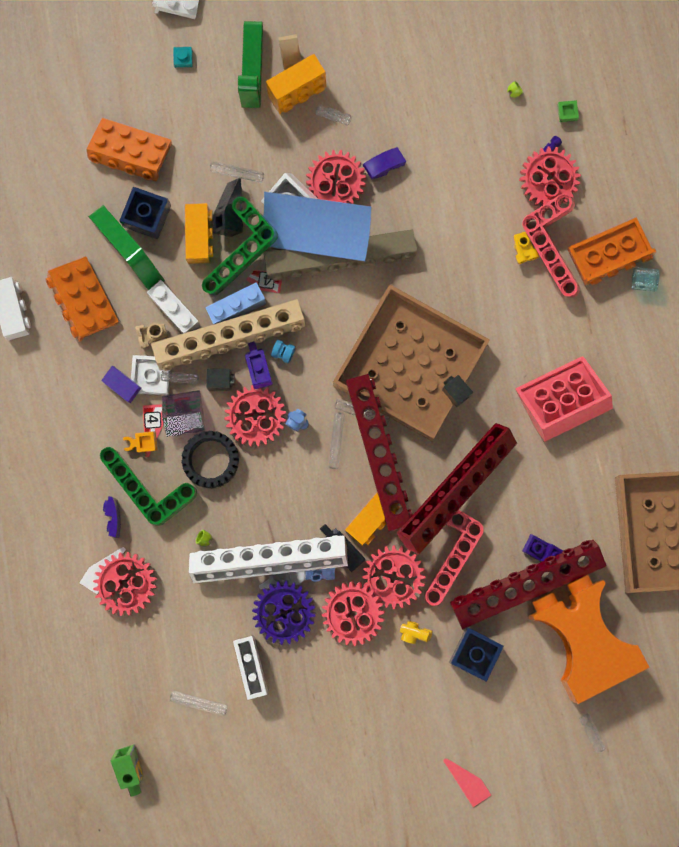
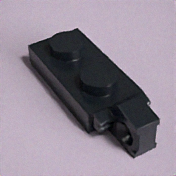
(355, 558)

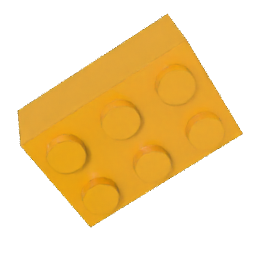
(296, 84)

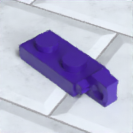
(258, 367)

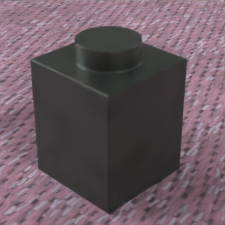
(220, 379)
(456, 390)

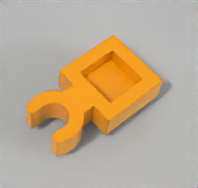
(143, 443)

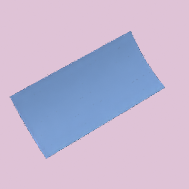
(318, 225)

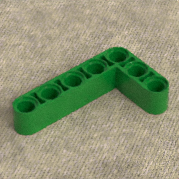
(250, 81)
(126, 247)
(244, 249)
(142, 491)

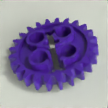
(275, 596)

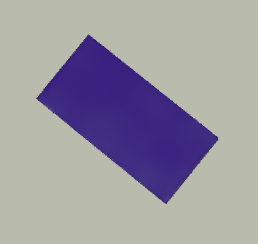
(121, 384)

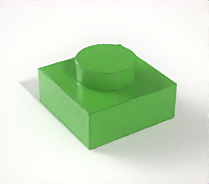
(568, 111)

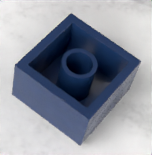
(145, 212)
(476, 654)

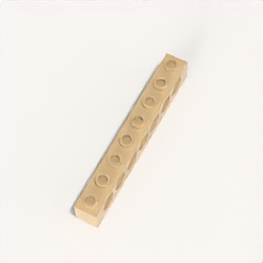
(218, 332)

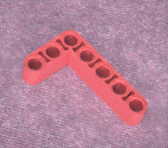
(549, 245)
(456, 553)

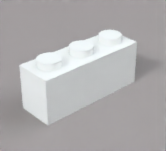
(12, 308)
(173, 308)
(250, 667)

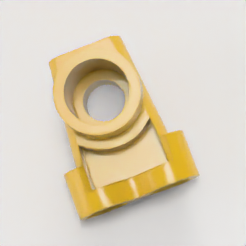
(526, 251)
(411, 632)

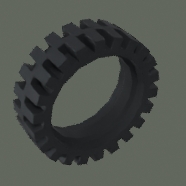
(188, 452)

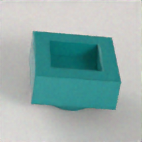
(182, 57)

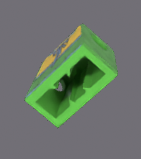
(126, 762)

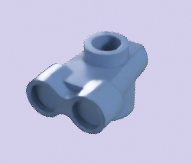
(297, 420)
(317, 575)

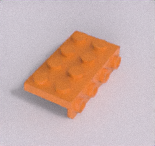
(128, 149)
(611, 252)
(81, 298)

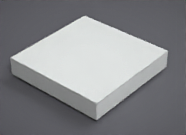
(148, 376)

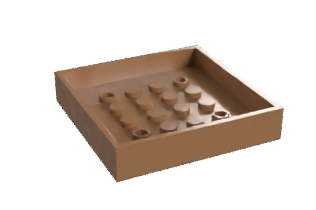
(412, 360)
(649, 530)

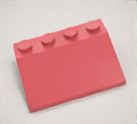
(564, 398)

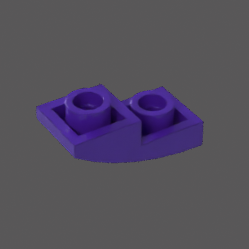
(382, 163)
(112, 510)
(540, 549)

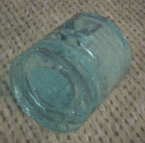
(645, 279)

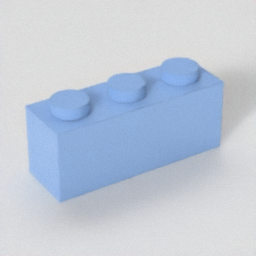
(236, 304)

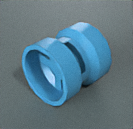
(279, 349)

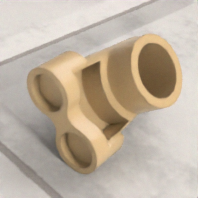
(146, 334)

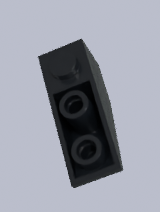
(225, 219)

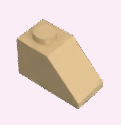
(289, 50)

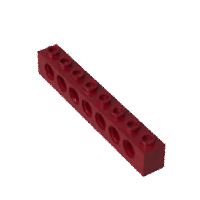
(355, 387)
(457, 488)
(539, 585)

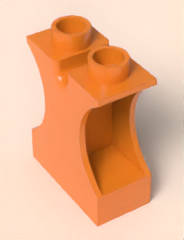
(593, 653)

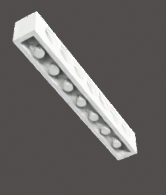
(260, 563)

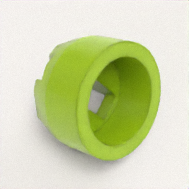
(515, 88)
(203, 538)

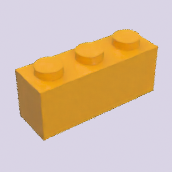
(198, 233)
(369, 520)

